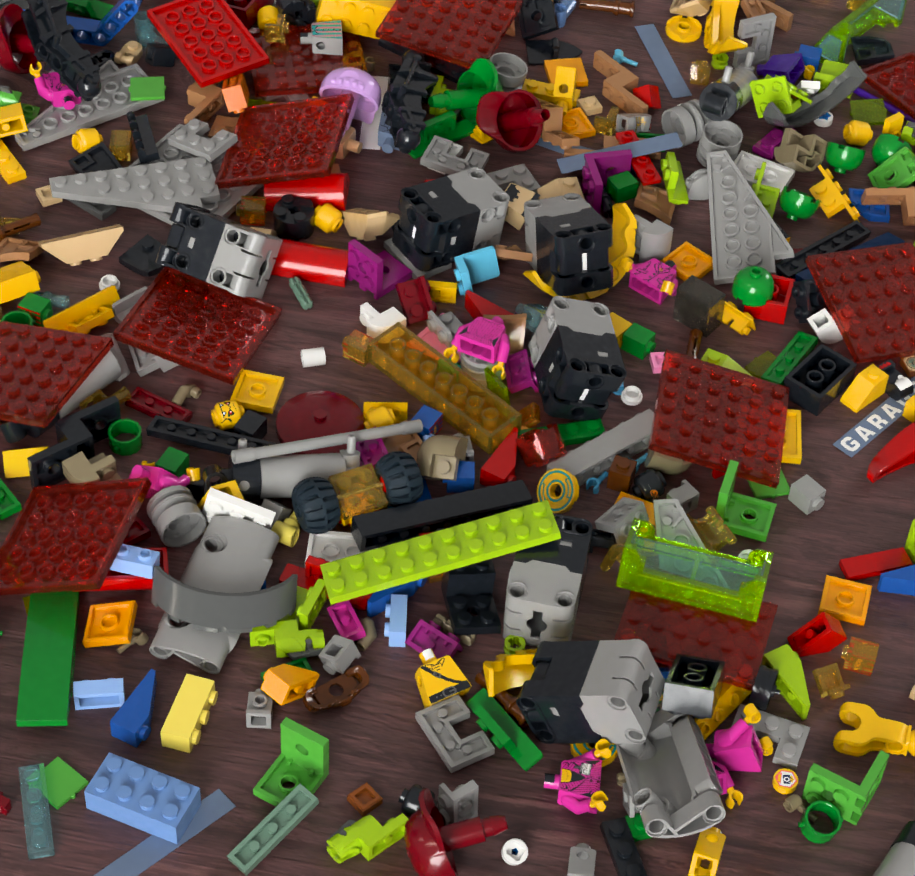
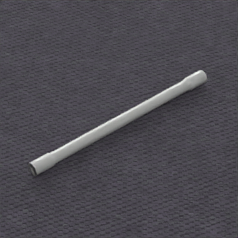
(251, 454)

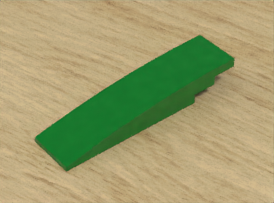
(48, 659)

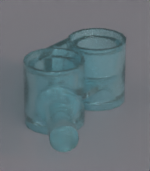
(145, 30)

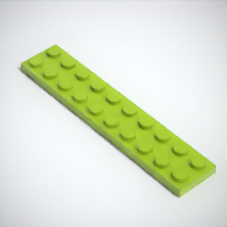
(439, 551)

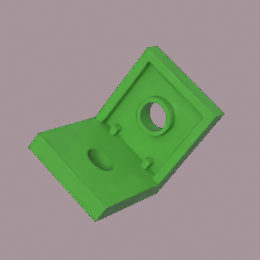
(901, 165)
(735, 506)
(302, 760)
(844, 794)

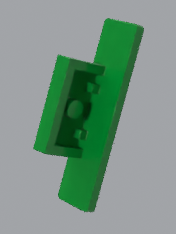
(89, 8)
(445, 127)
(504, 730)

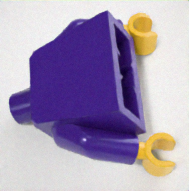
(787, 64)

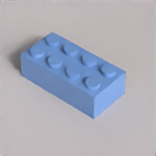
(142, 798)

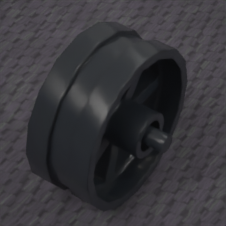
(764, 687)

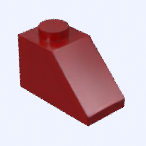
(817, 636)

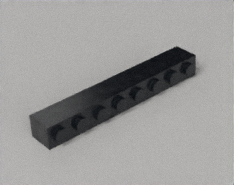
(408, 520)

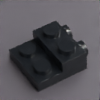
(808, 299)

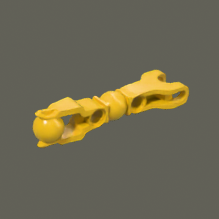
(872, 733)

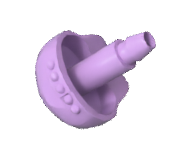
(361, 85)

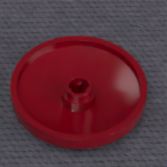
(318, 415)

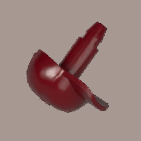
(15, 46)
(511, 119)
(432, 842)

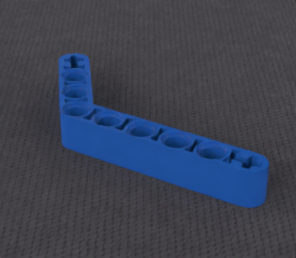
(101, 32)

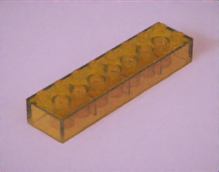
(443, 387)

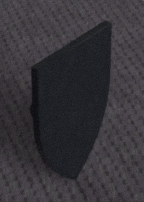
(549, 49)

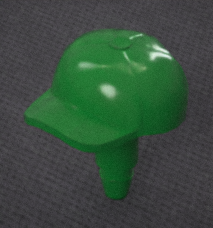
(471, 86)

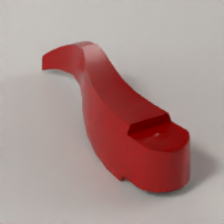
(894, 455)

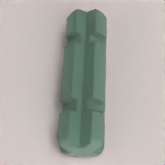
(300, 293)

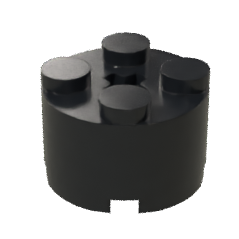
(297, 11)
(293, 218)

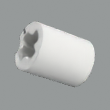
(313, 357)

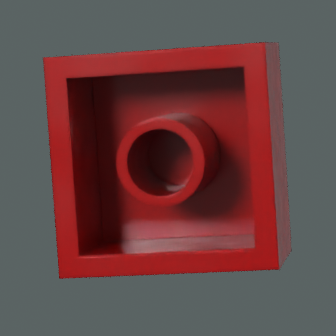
(776, 308)

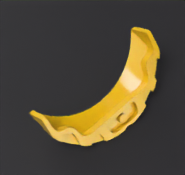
(720, 28)
(623, 245)
(508, 671)

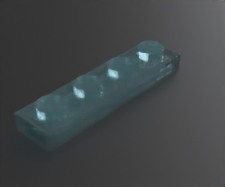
(36, 811)

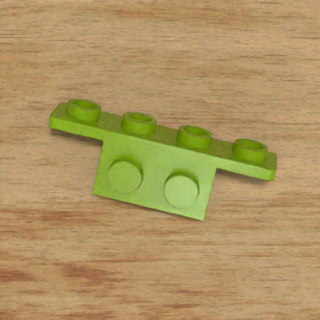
(674, 179)
(766, 194)

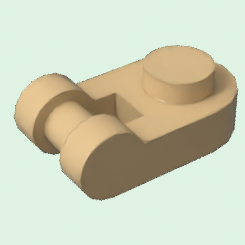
(129, 54)

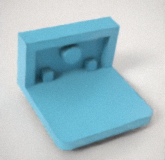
(475, 268)

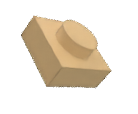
(590, 105)
(45, 196)

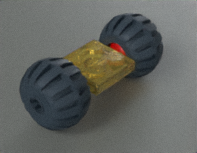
(356, 491)

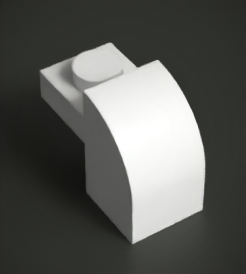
(379, 322)
(825, 327)

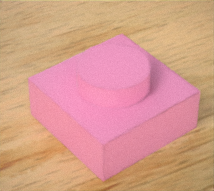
(656, 360)

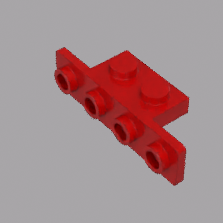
(642, 164)
(309, 575)

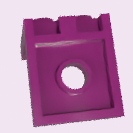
(595, 173)
(368, 269)

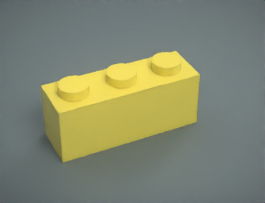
(189, 713)

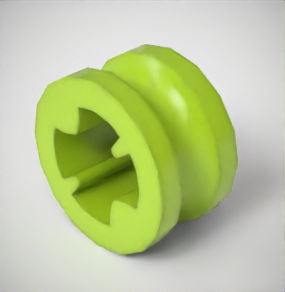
(719, 61)
(510, 640)

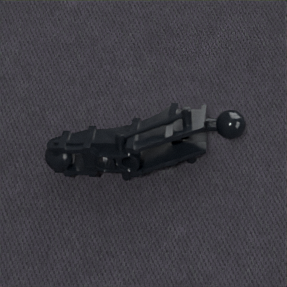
(58, 49)
(404, 100)

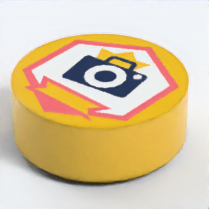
(785, 781)

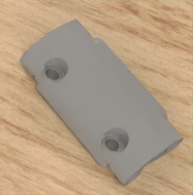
(235, 569)
(672, 778)

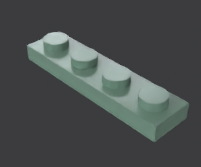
(273, 829)

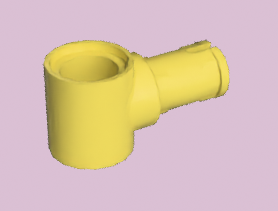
(287, 530)

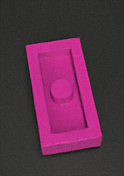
(346, 621)

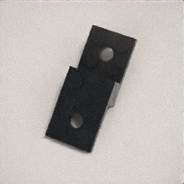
(547, 22)
(74, 435)
(470, 592)

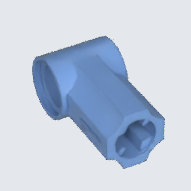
(563, 10)

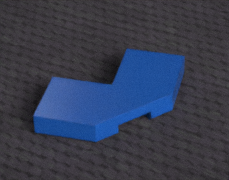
(873, 213)

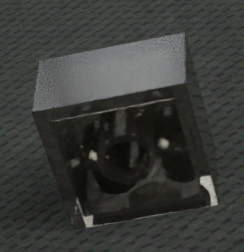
(699, 305)

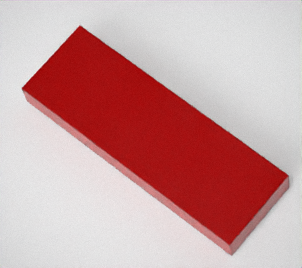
(874, 563)

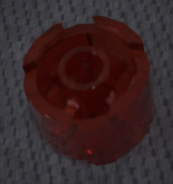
(540, 445)

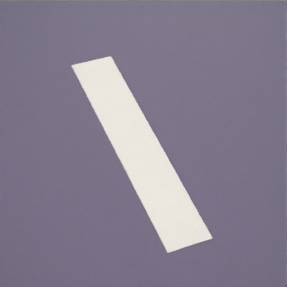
(369, 132)

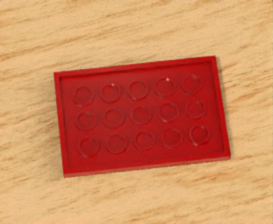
(208, 39)

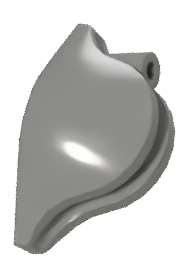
(697, 185)

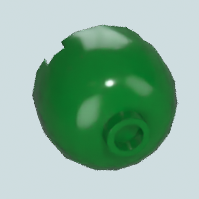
(886, 146)
(843, 157)
(798, 204)
(753, 286)

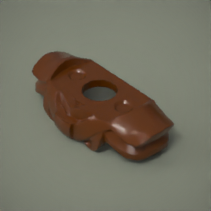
(351, 682)

